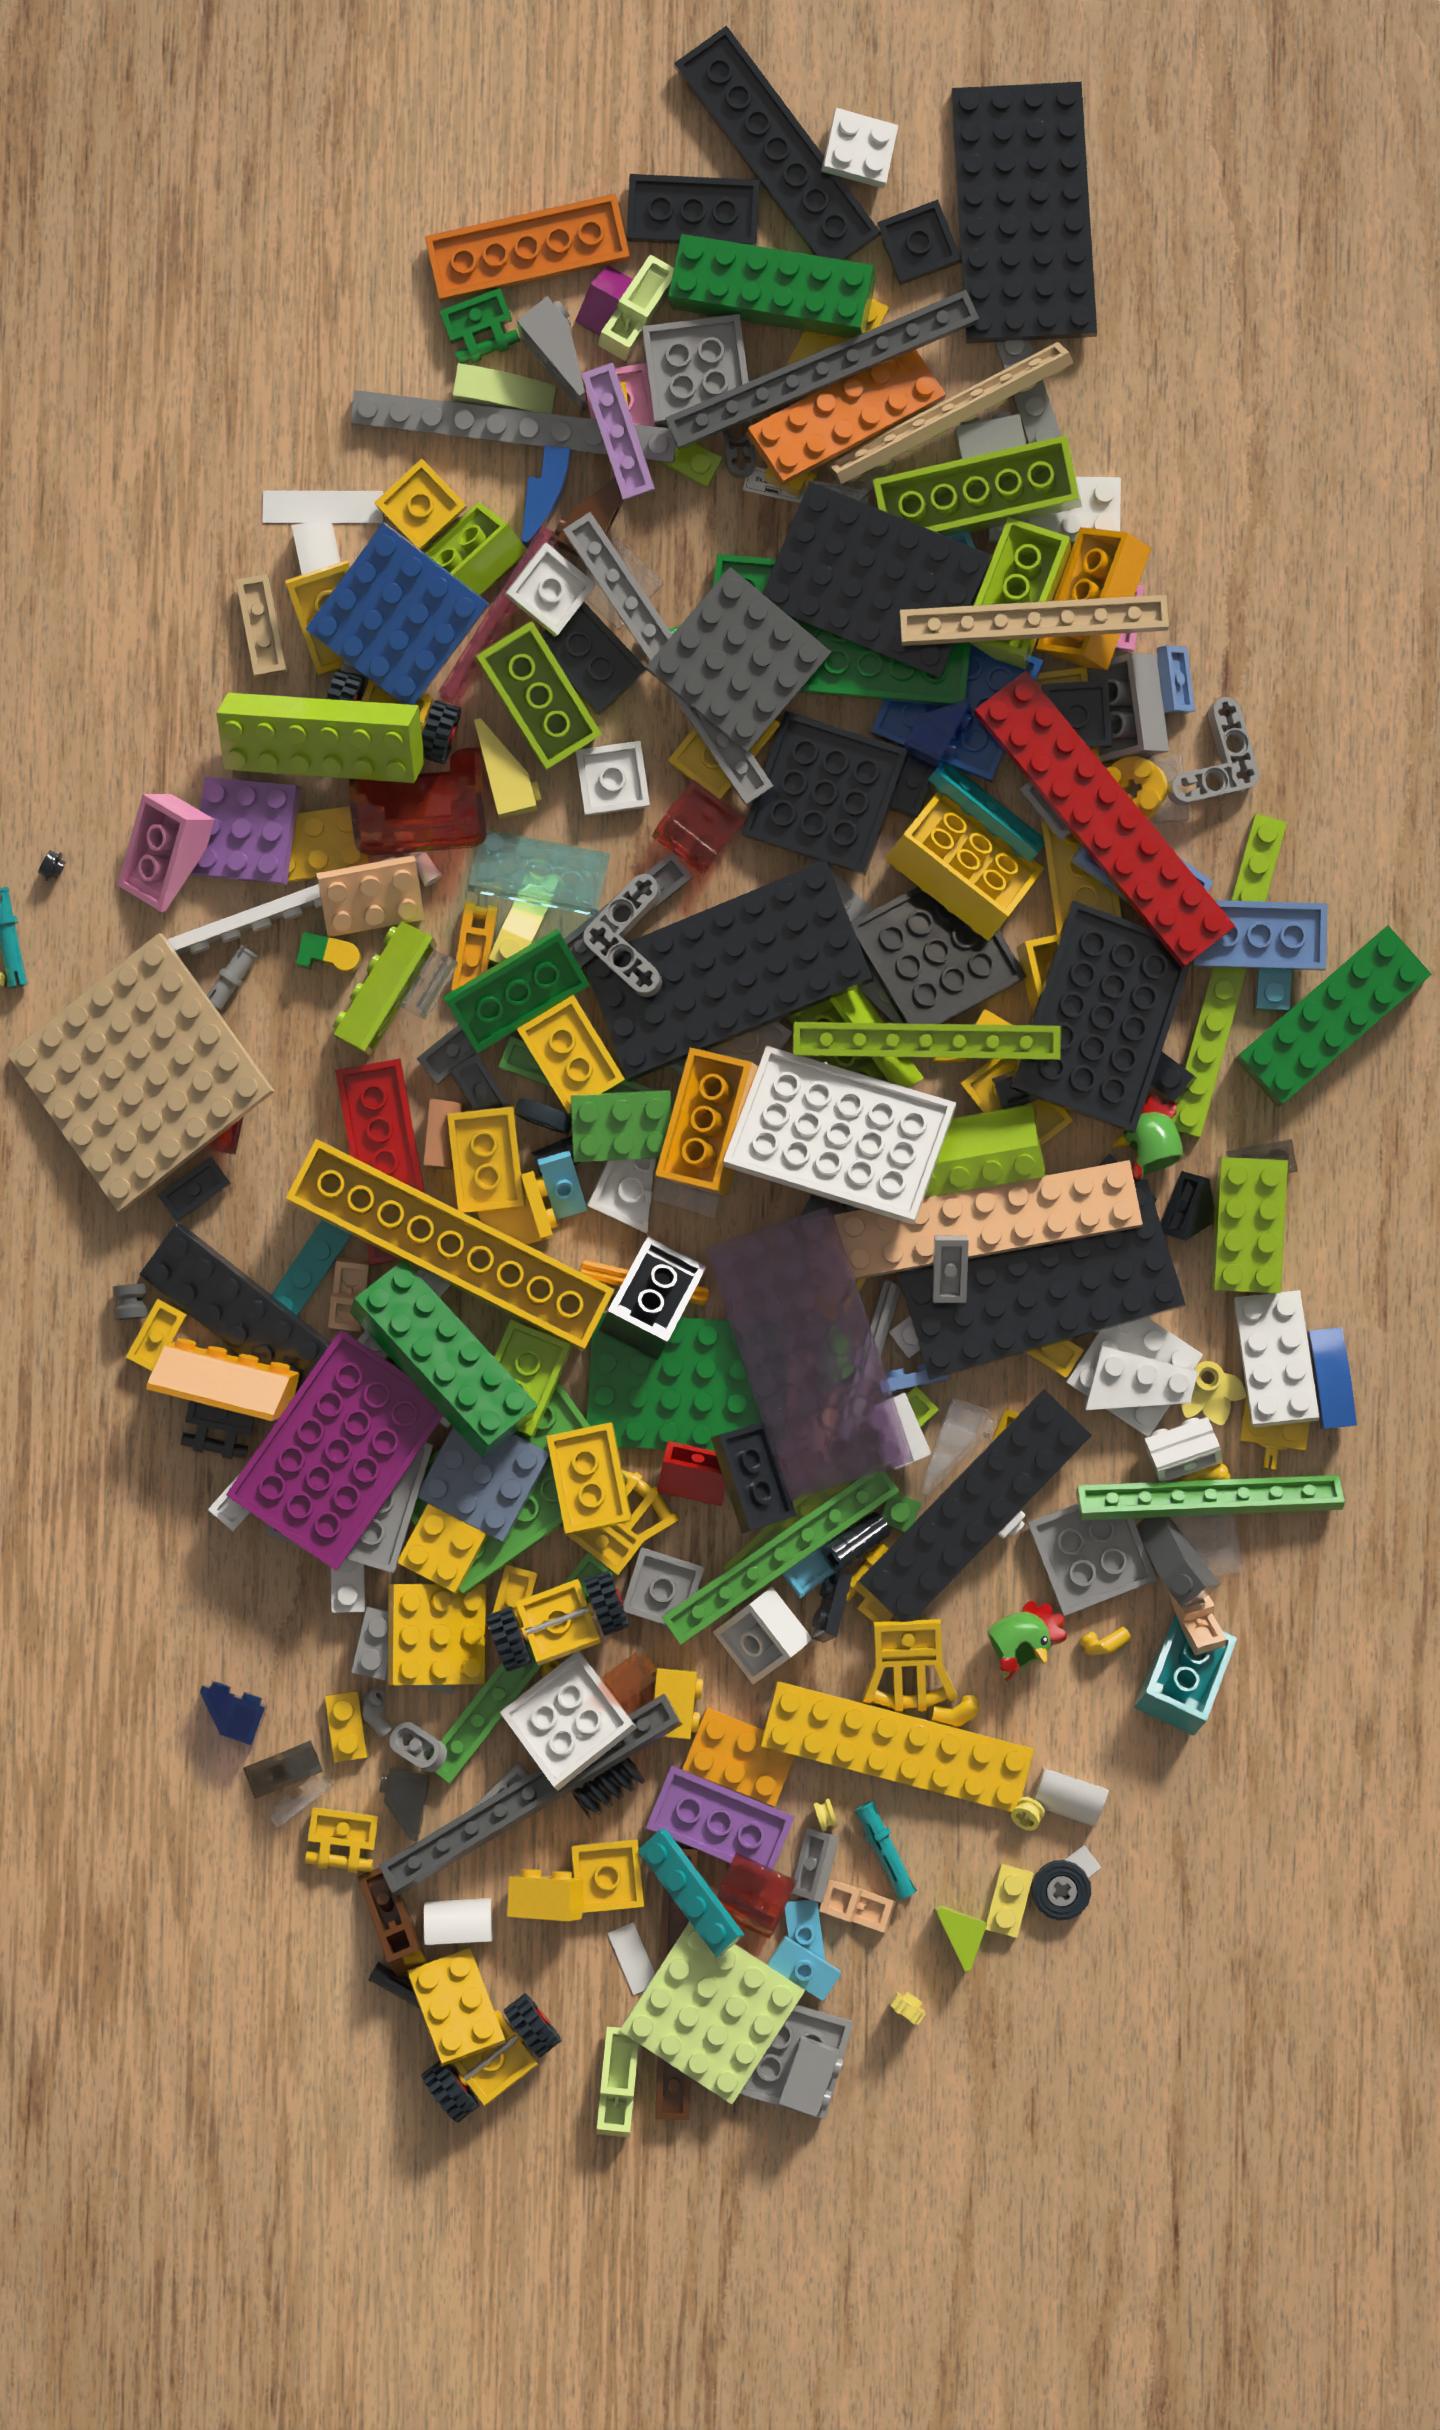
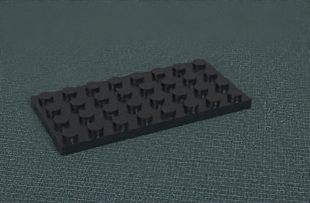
(1024, 211)
(732, 970)
(1045, 1295)

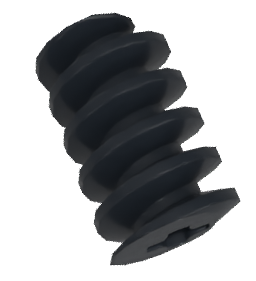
(607, 1784)

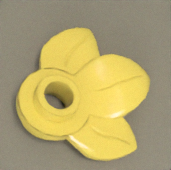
(1216, 1397)

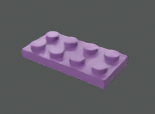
(719, 1819)

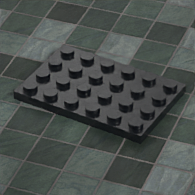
(858, 566)
(1115, 1002)

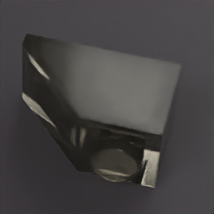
(282, 1769)
(406, 1797)

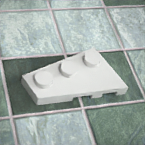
(625, 1191)

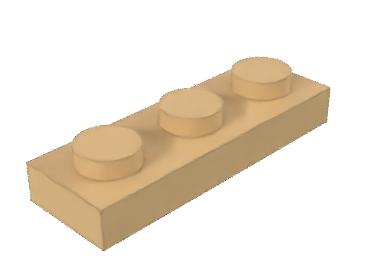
(261, 625)

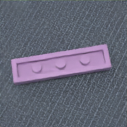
(618, 431)

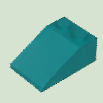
(1183, 1684)

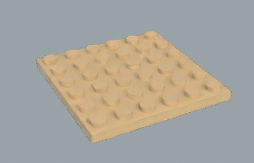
(140, 1072)

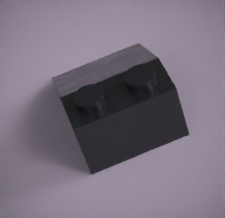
(652, 1298)

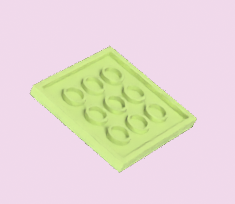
(712, 2013)

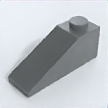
(1176, 1561)

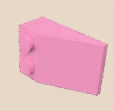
(163, 848)

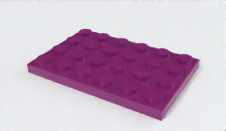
(337, 1451)

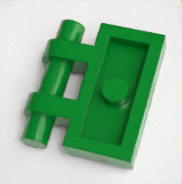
(475, 317)

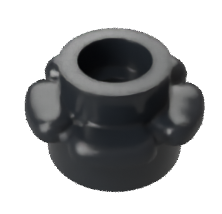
(52, 865)

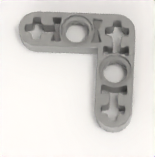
(1226, 770)
(616, 931)

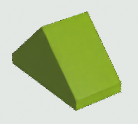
(964, 1934)

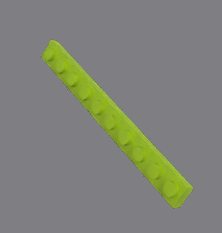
(1226, 983)

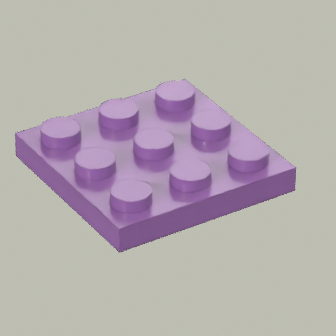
(249, 831)

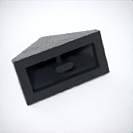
(1189, 1208)

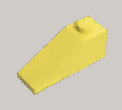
(509, 781)
(518, 930)

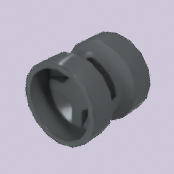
(130, 1301)

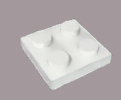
(859, 148)
(550, 589)
(612, 778)

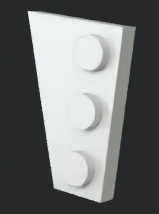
(1137, 1381)

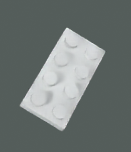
(1099, 510)
(1276, 1359)

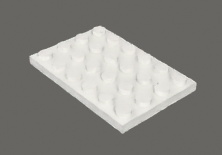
(840, 1135)

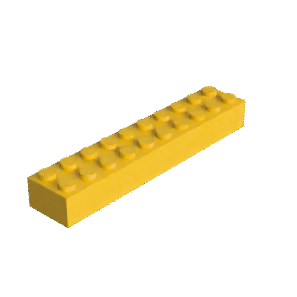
(449, 1245)

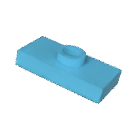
(562, 1185)
(808, 1572)
(804, 1925)
(804, 1968)

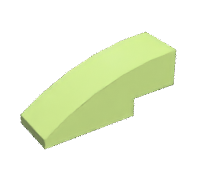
(636, 308)
(502, 390)
(617, 2084)

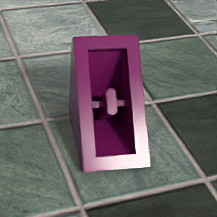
(602, 299)

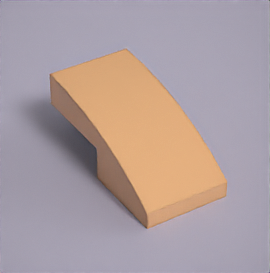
(349, 1281)
(1200, 1626)
(857, 1905)

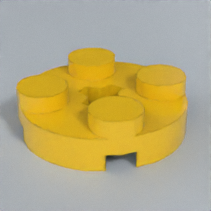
(1144, 773)

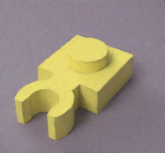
(908, 2006)

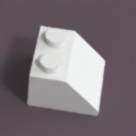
(762, 1635)

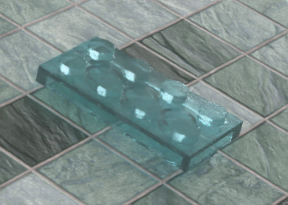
(539, 872)

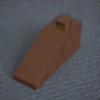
(603, 506)
(392, 1923)

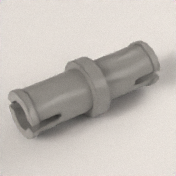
(231, 976)

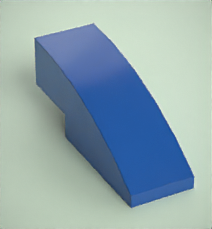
(545, 492)
(1332, 1378)

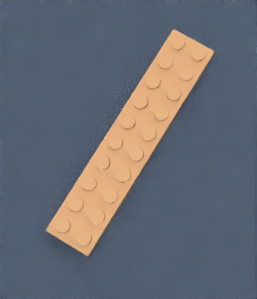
(995, 1219)

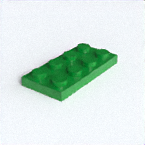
(516, 990)

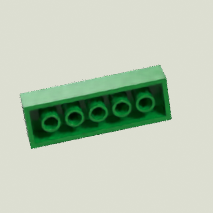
(772, 286)
(1333, 1016)
(443, 1358)

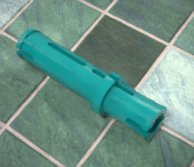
(9, 943)
(885, 1850)

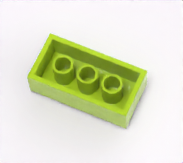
(537, 695)
(1249, 1225)

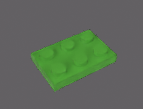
(619, 1125)

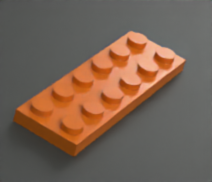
(527, 247)
(844, 416)

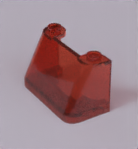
(425, 815)

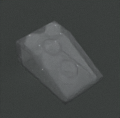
(959, 1434)

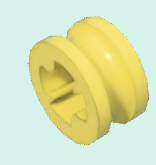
(1028, 1813)
(825, 1815)

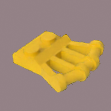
(617, 1543)
(908, 1644)

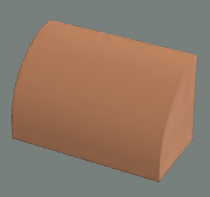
(437, 1143)

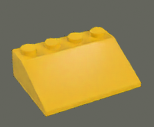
(963, 865)

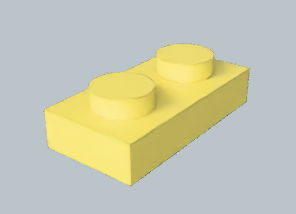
(1009, 1900)

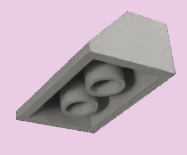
(1135, 707)

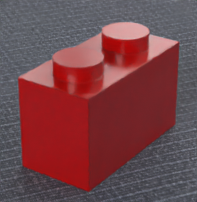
(692, 1474)

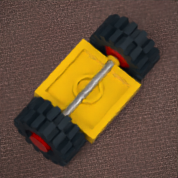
(437, 729)
(557, 1622)
(497, 2068)

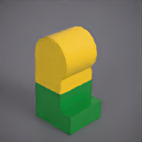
(328, 951)

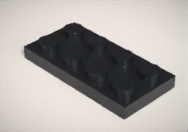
(695, 206)

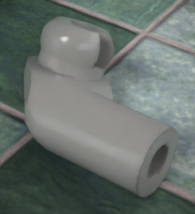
(373, 1711)

